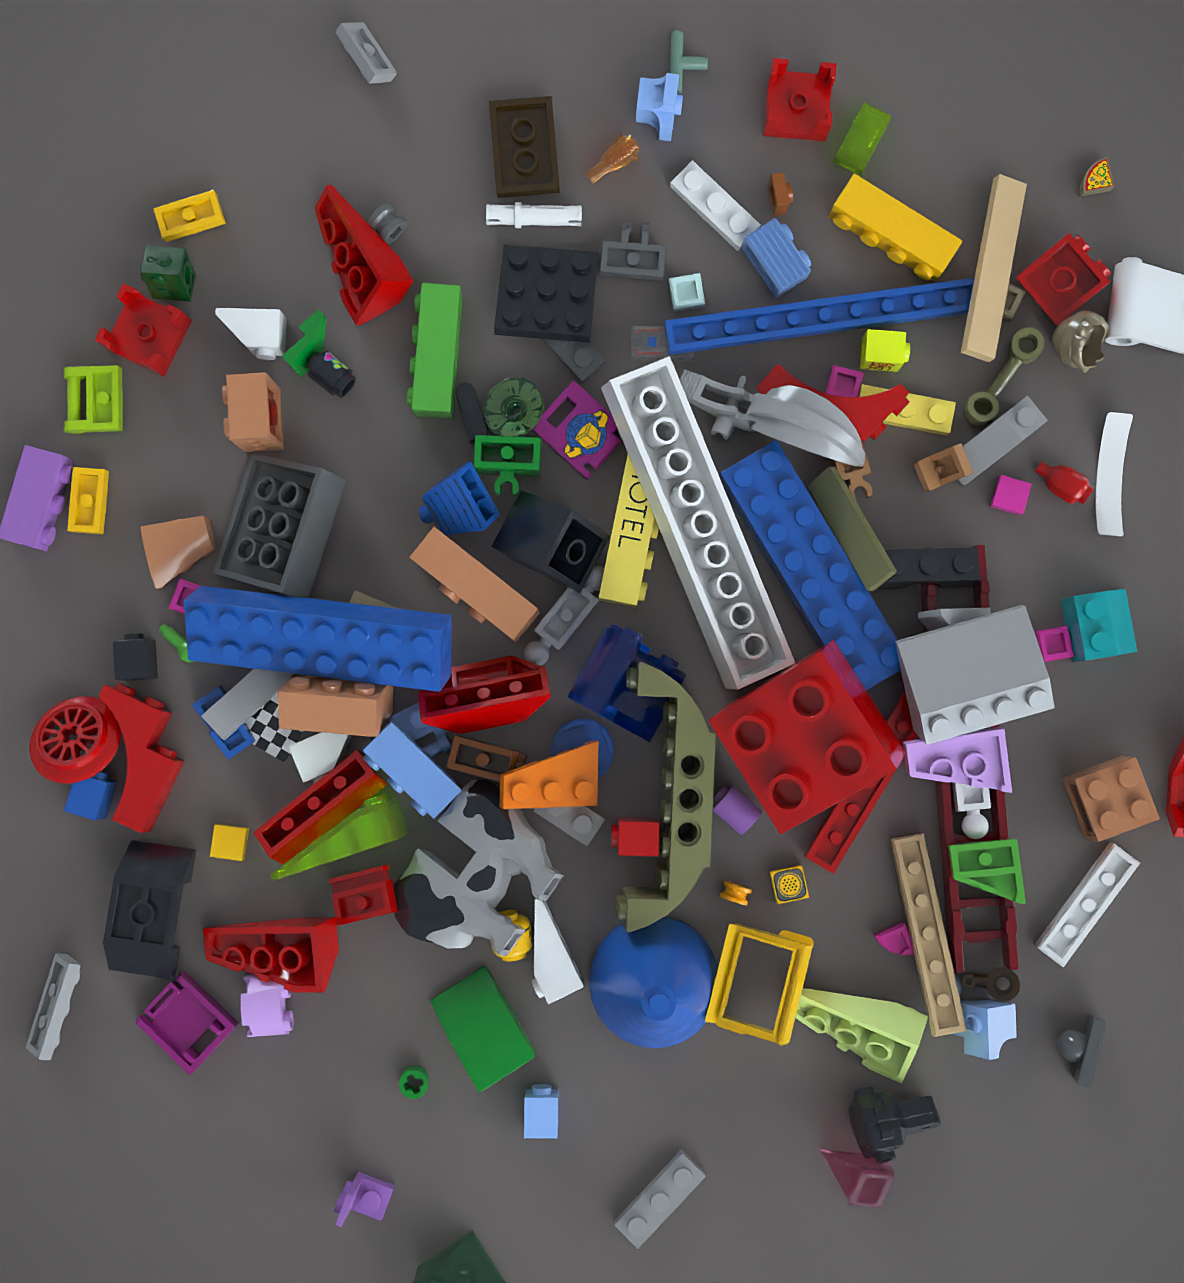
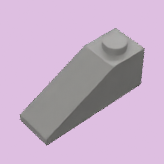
(1002, 436)

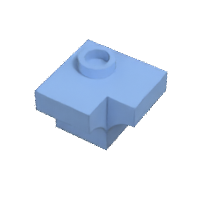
(659, 103)
(987, 1026)

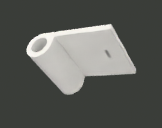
(1146, 306)

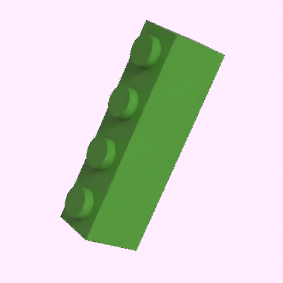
(436, 351)

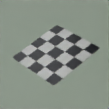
(266, 731)

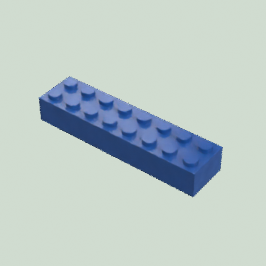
(810, 562)
(319, 637)

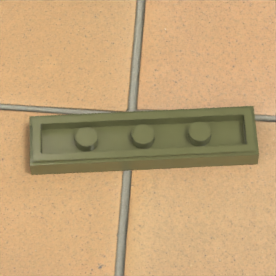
(852, 529)

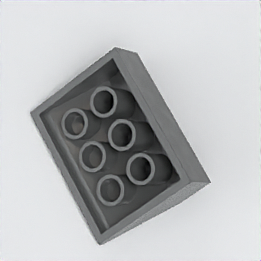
(279, 525)

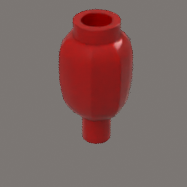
(1066, 482)

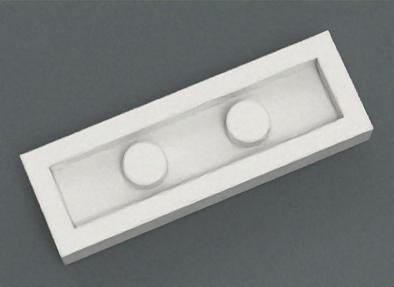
(714, 204)

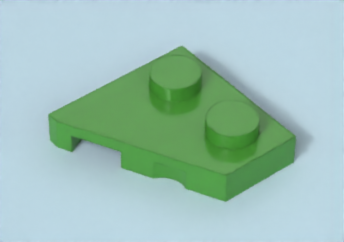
(989, 866)

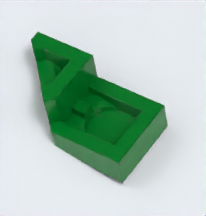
(310, 344)

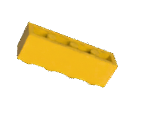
(894, 229)

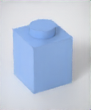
(541, 1112)

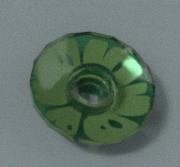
(508, 397)

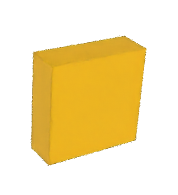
(229, 842)

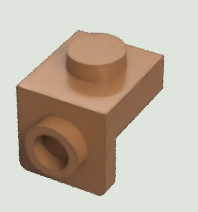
(943, 467)

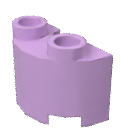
(265, 1008)

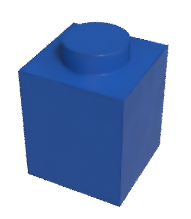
(92, 796)

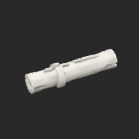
(533, 215)

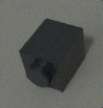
(135, 658)

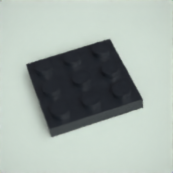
(546, 293)

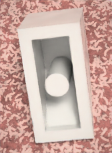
(258, 329)
(319, 754)

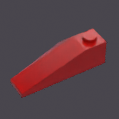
(367, 266)
(283, 951)

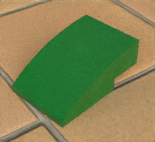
(483, 1028)

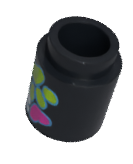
(330, 374)

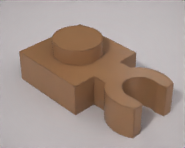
(854, 475)

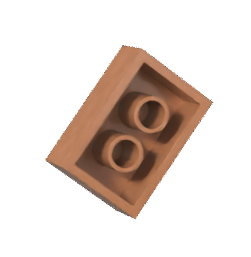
(334, 705)

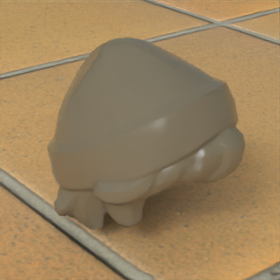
(1080, 340)

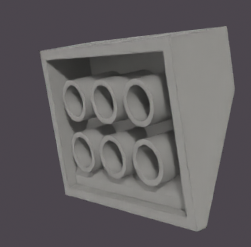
(974, 675)

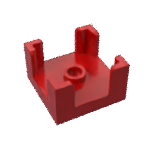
(799, 102)
(145, 331)

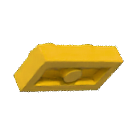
(189, 216)
(88, 500)

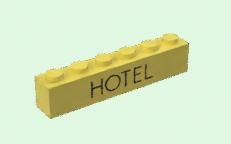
(629, 544)

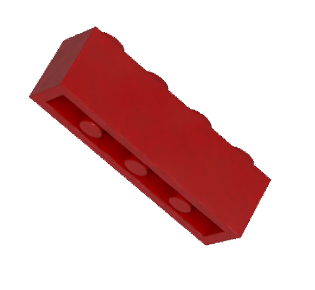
(319, 808)

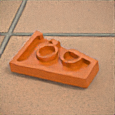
(558, 781)

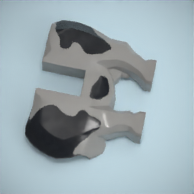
(453, 908)

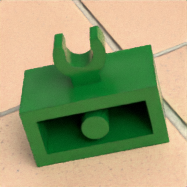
(507, 458)

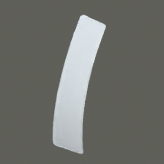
(1110, 473)

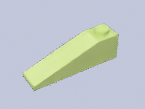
(872, 1028)

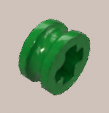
(409, 1091)

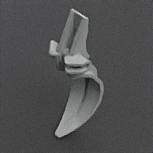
(783, 413)

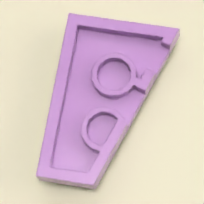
(967, 759)

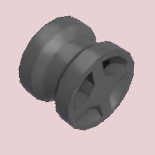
(387, 223)

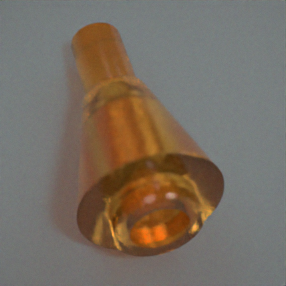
(619, 154)

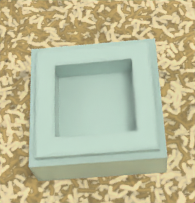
(686, 292)

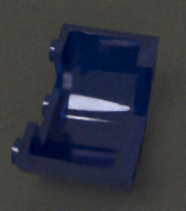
(603, 682)

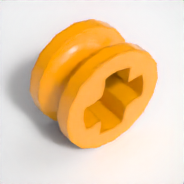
(735, 892)

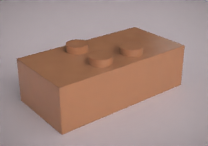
(474, 584)

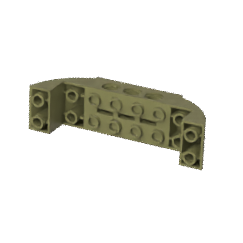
(683, 853)

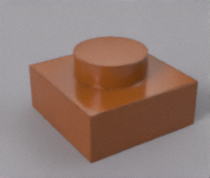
(780, 194)

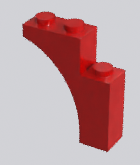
(863, 412)
(149, 769)

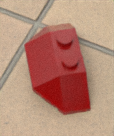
(486, 695)

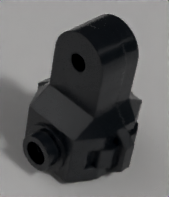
(884, 1123)

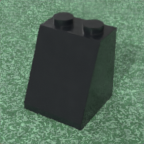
(551, 540)

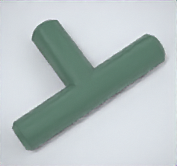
(679, 62)

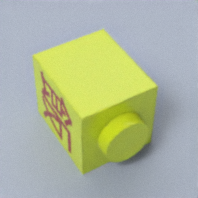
(884, 350)

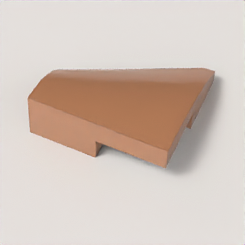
(176, 546)

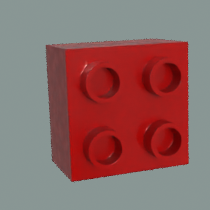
(808, 738)

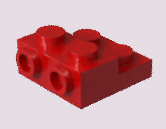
(1064, 278)

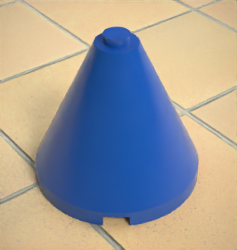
(653, 982)

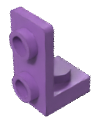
(364, 1196)

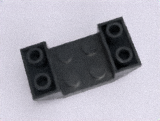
(146, 909)

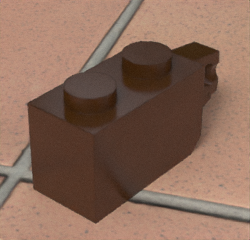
(483, 758)

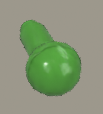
(176, 640)

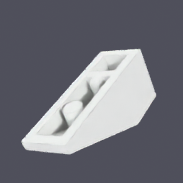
(553, 964)

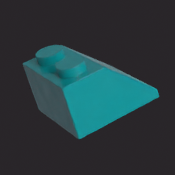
(1099, 625)

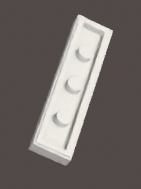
(1086, 904)

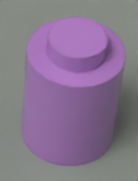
(735, 809)

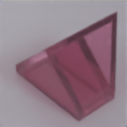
(860, 1178)

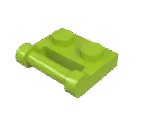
(103, 399)

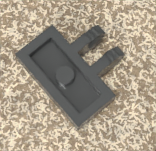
(633, 259)

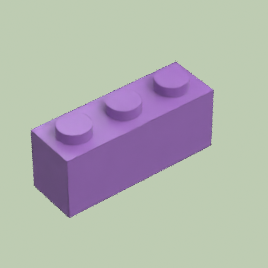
(36, 498)

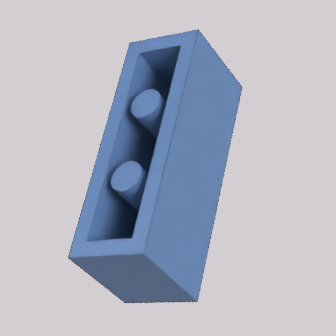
(411, 769)

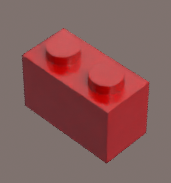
(636, 836)

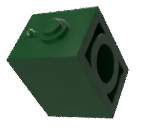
(168, 273)

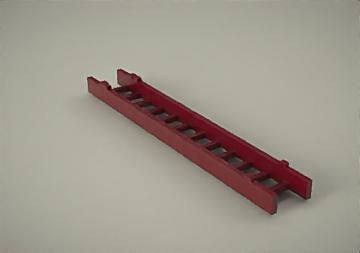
(1007, 911)

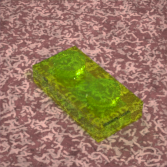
(862, 138)

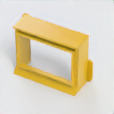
(801, 948)

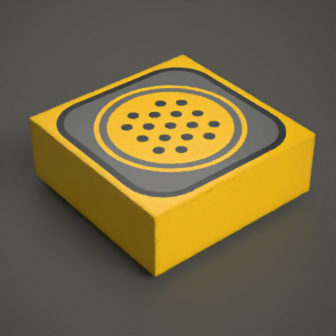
(789, 884)

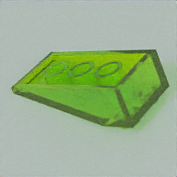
(365, 828)

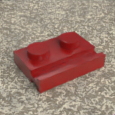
(363, 895)

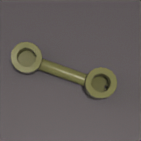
(1023, 349)

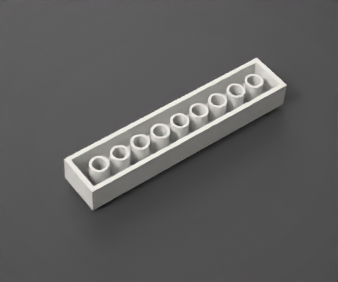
(697, 523)

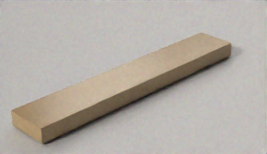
(993, 268)
(928, 935)

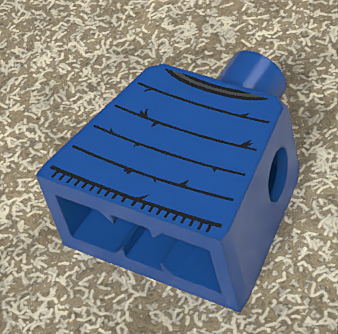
(459, 503)

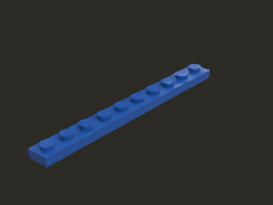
(818, 316)

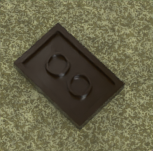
(524, 147)

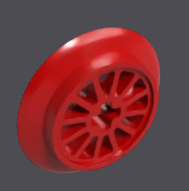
(94, 759)

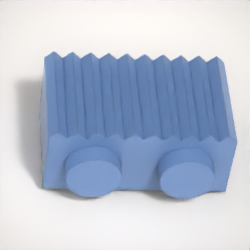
(776, 257)

